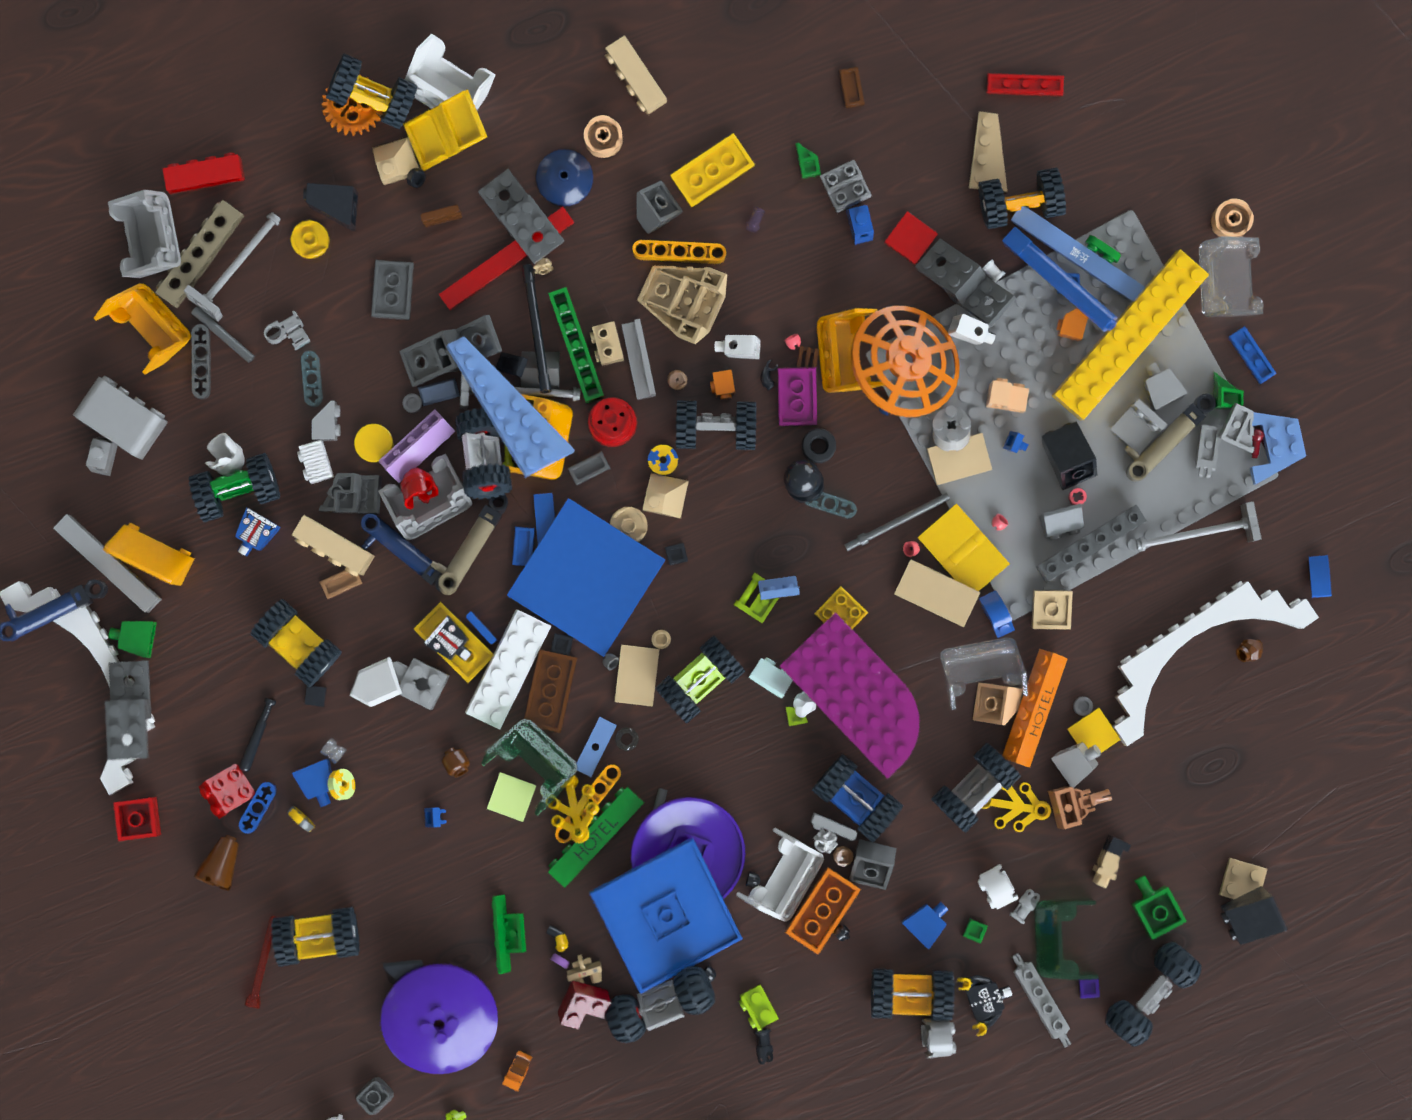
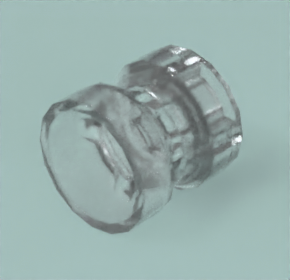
(333, 751)

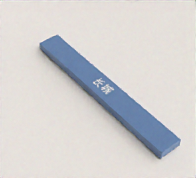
(1077, 253)

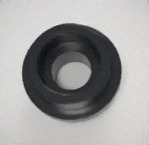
(842, 932)

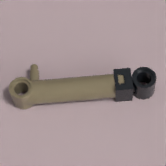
(1168, 438)
(471, 546)

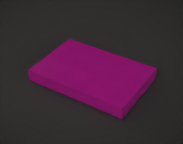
(797, 396)

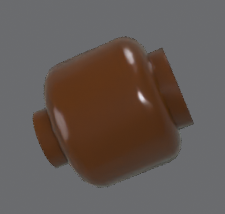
(455, 762)

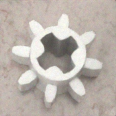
(825, 841)

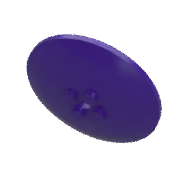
(707, 824)
(436, 994)

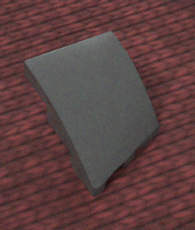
(353, 494)

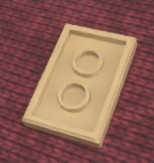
(962, 463)
(637, 675)

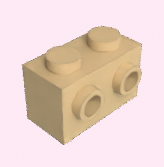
(607, 343)

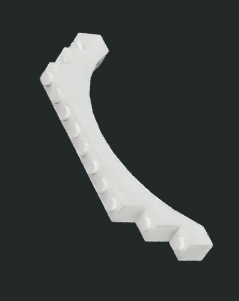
(85, 627)
(1145, 666)

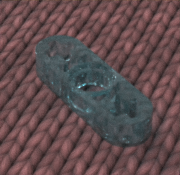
(315, 364)
(841, 512)

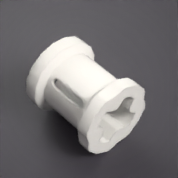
(993, 271)

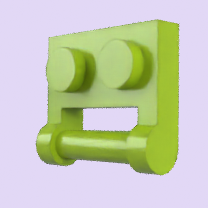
(760, 608)

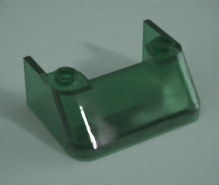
(540, 753)
(1048, 938)

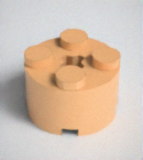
(593, 132)
(1241, 215)

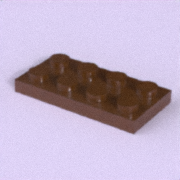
(550, 690)

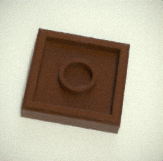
(441, 215)

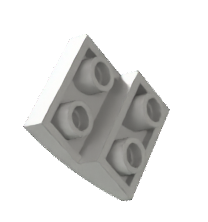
(845, 186)

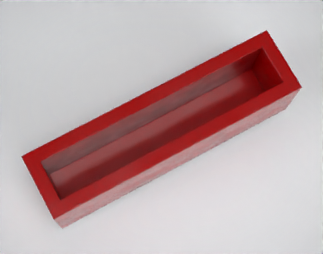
(204, 173)

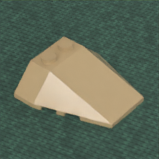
(685, 299)

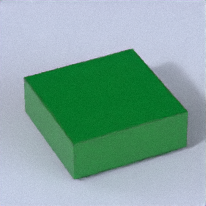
(975, 930)

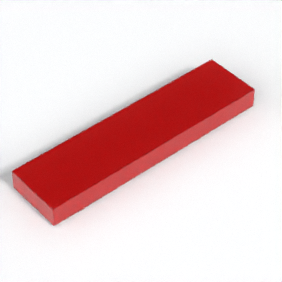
(1025, 84)

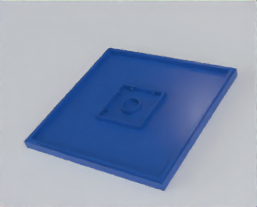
(586, 577)
(666, 915)

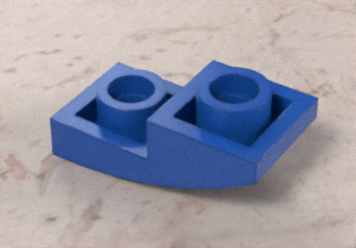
(1319, 576)

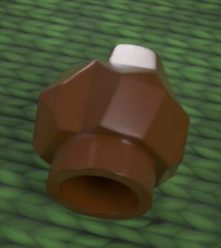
(1249, 650)

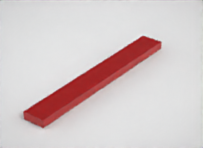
(497, 265)

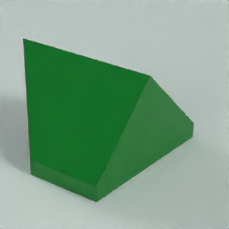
(1226, 394)

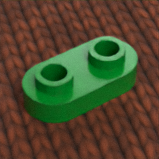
(1096, 245)

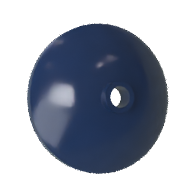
(566, 190)

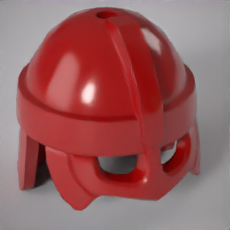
(417, 483)

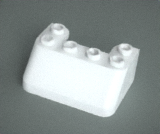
(440, 79)

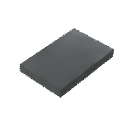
(392, 289)

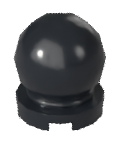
(803, 481)

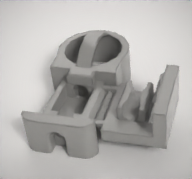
(292, 328)

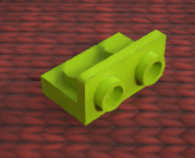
(758, 1007)

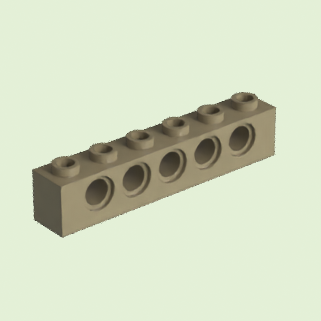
(210, 250)

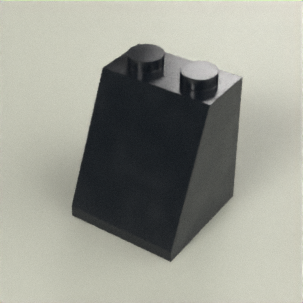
(333, 202)
(1070, 455)
(1252, 916)

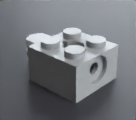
(420, 682)

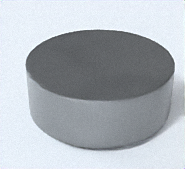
(412, 403)
(1082, 706)

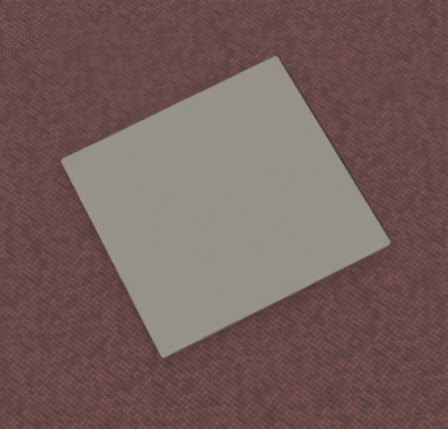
(1024, 482)

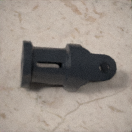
(763, 1046)

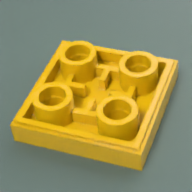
(844, 606)
(1094, 730)

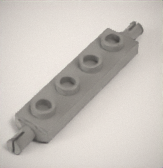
(1041, 1000)

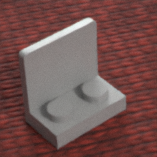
(1138, 426)

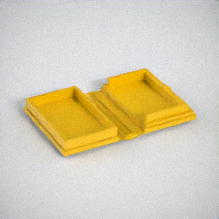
(445, 130)
(963, 549)

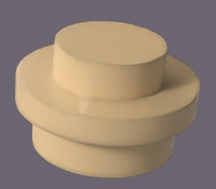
(661, 639)

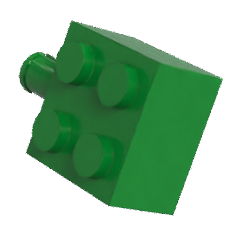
(1157, 909)

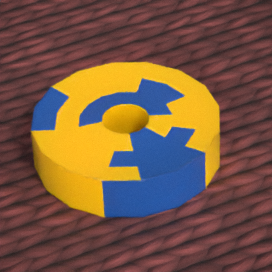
(663, 451)

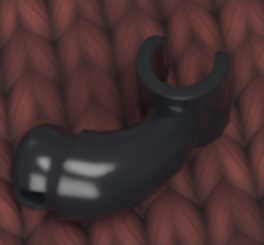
(765, 376)

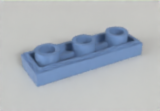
(590, 758)

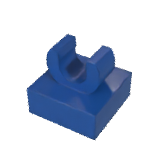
(1015, 442)
(432, 817)

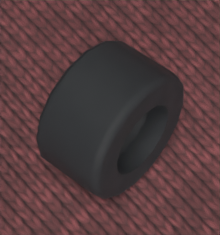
(823, 434)

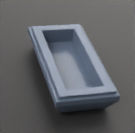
(439, 392)

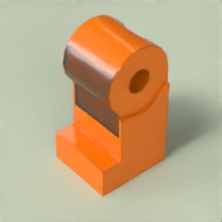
(517, 1071)

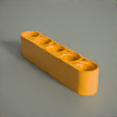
(688, 247)
(597, 798)

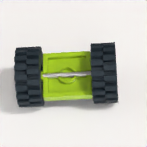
(699, 679)

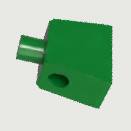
(135, 637)

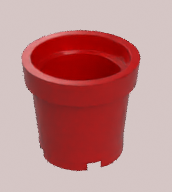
(611, 418)

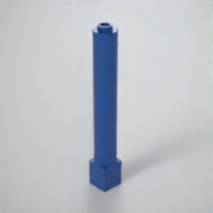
(1059, 279)

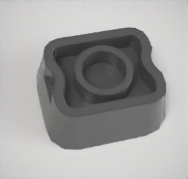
(374, 1095)

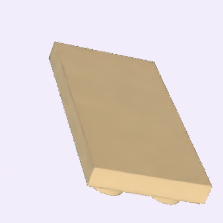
(937, 593)

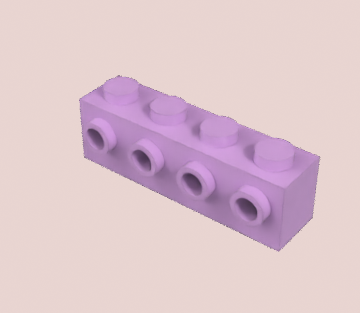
(416, 445)

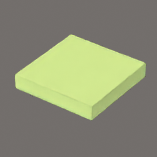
(511, 797)

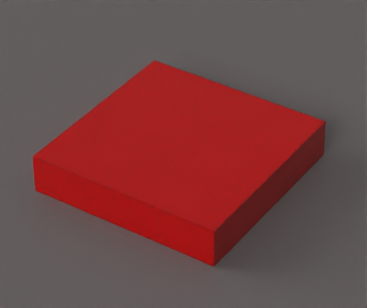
(911, 238)

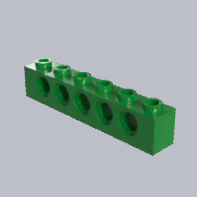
(576, 345)

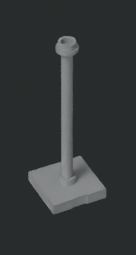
(205, 301)
(465, 390)
(1248, 522)

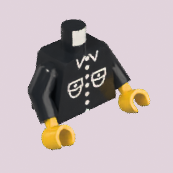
(984, 1000)

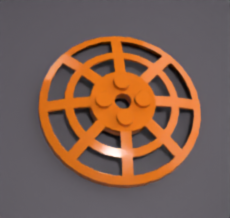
(899, 366)

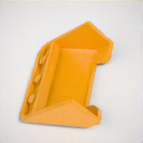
(149, 554)

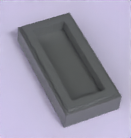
(589, 468)

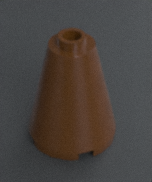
(219, 864)

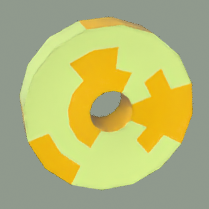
(341, 784)

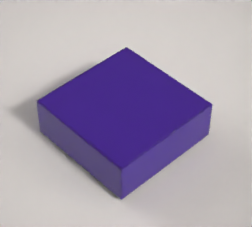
(1089, 988)

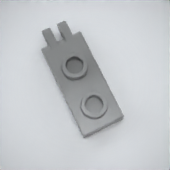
(1207, 449)

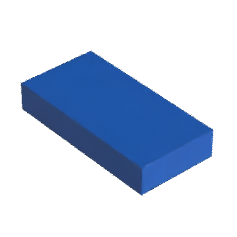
(523, 545)
(481, 628)

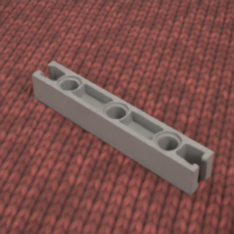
(107, 564)

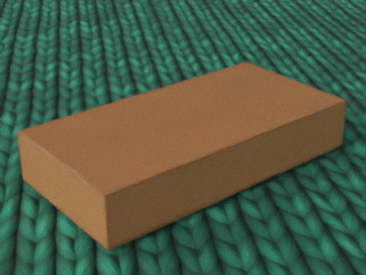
(339, 583)

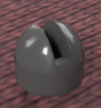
(610, 661)

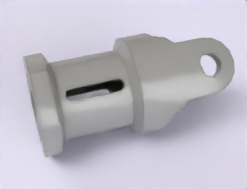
(1026, 904)

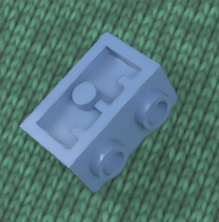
(778, 588)

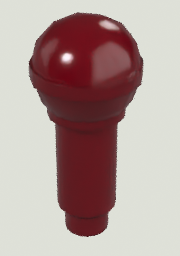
(1257, 438)

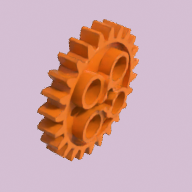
(365, 115)

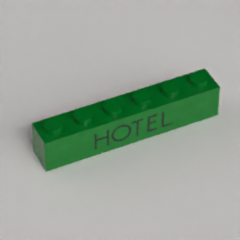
(600, 832)

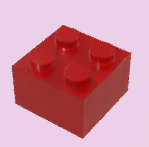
(137, 818)

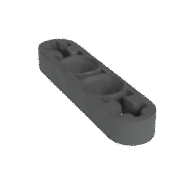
(203, 361)

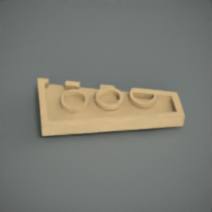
(987, 152)

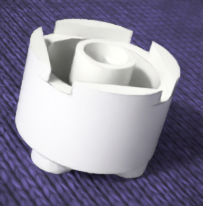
(998, 887)

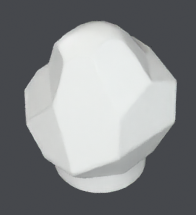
(803, 705)

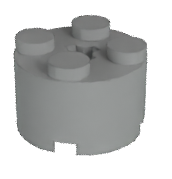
(959, 426)
(937, 1038)

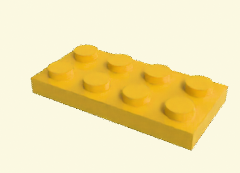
(712, 170)
(480, 653)

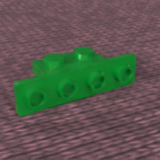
(508, 933)

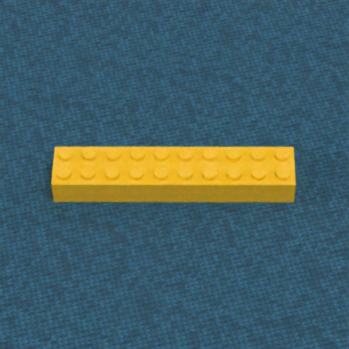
(1131, 335)

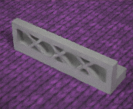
(638, 359)

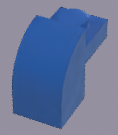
(997, 613)

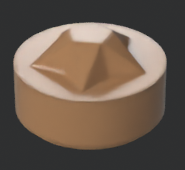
(677, 379)
(843, 856)

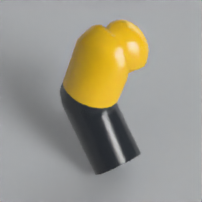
(560, 938)

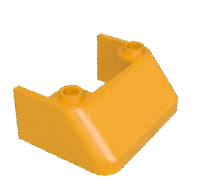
(150, 319)
(835, 343)
(560, 418)

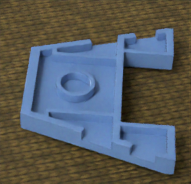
(1282, 444)

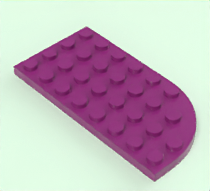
(857, 693)

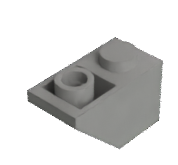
(325, 423)

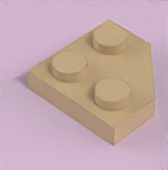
(1241, 878)

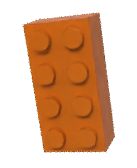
(822, 910)

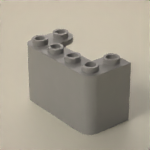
(148, 233)
(120, 417)

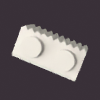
(315, 462)

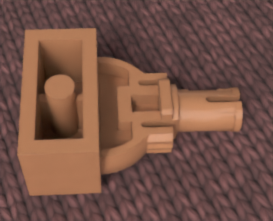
(1072, 805)

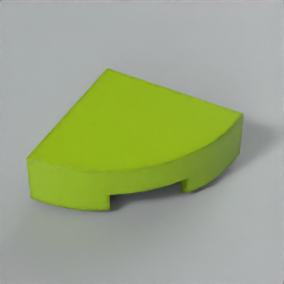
(793, 719)

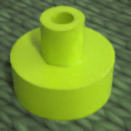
(455, 1115)

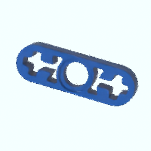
(246, 817)

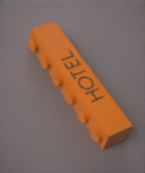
(1034, 708)

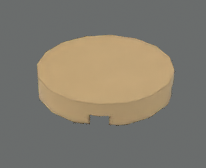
(631, 522)

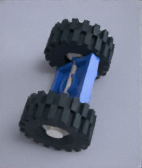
(857, 798)

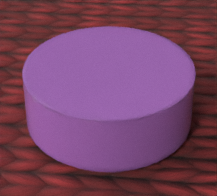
(560, 961)

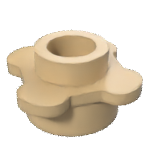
(543, 266)

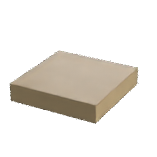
(1051, 609)

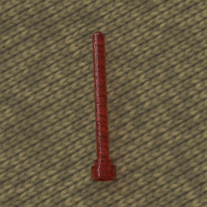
(254, 998)

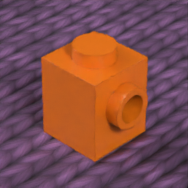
(723, 384)

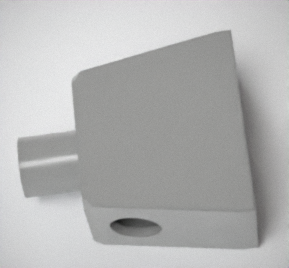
(1162, 387)
(101, 456)
(1076, 762)

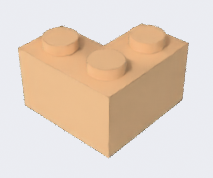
(1007, 397)

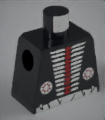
(449, 640)

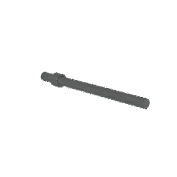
(863, 539)

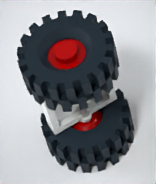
(484, 471)

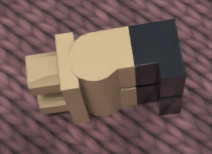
(1108, 860)

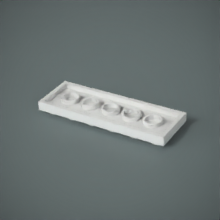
(508, 669)

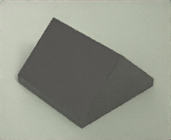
(530, 375)

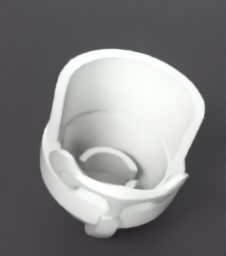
(227, 453)

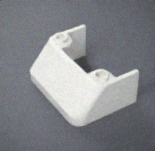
(789, 879)

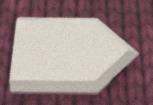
(376, 683)

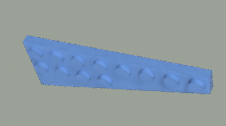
(521, 427)

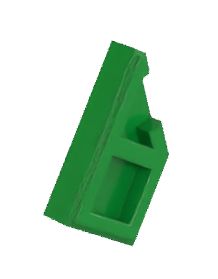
(808, 162)

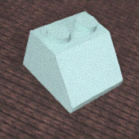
(771, 677)

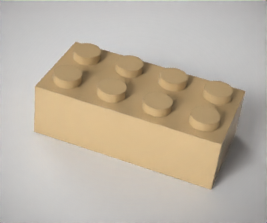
(333, 545)

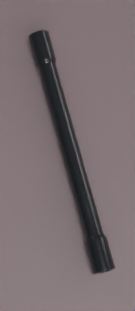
(543, 376)

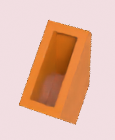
(1072, 325)

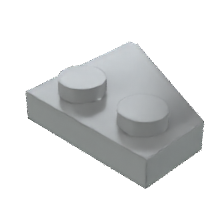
(1239, 428)

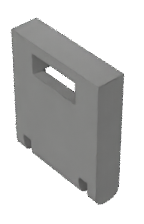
(822, 822)

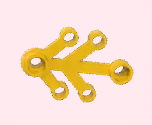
(1018, 807)
(575, 811)

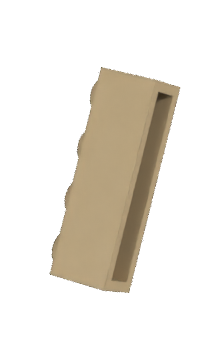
(636, 75)

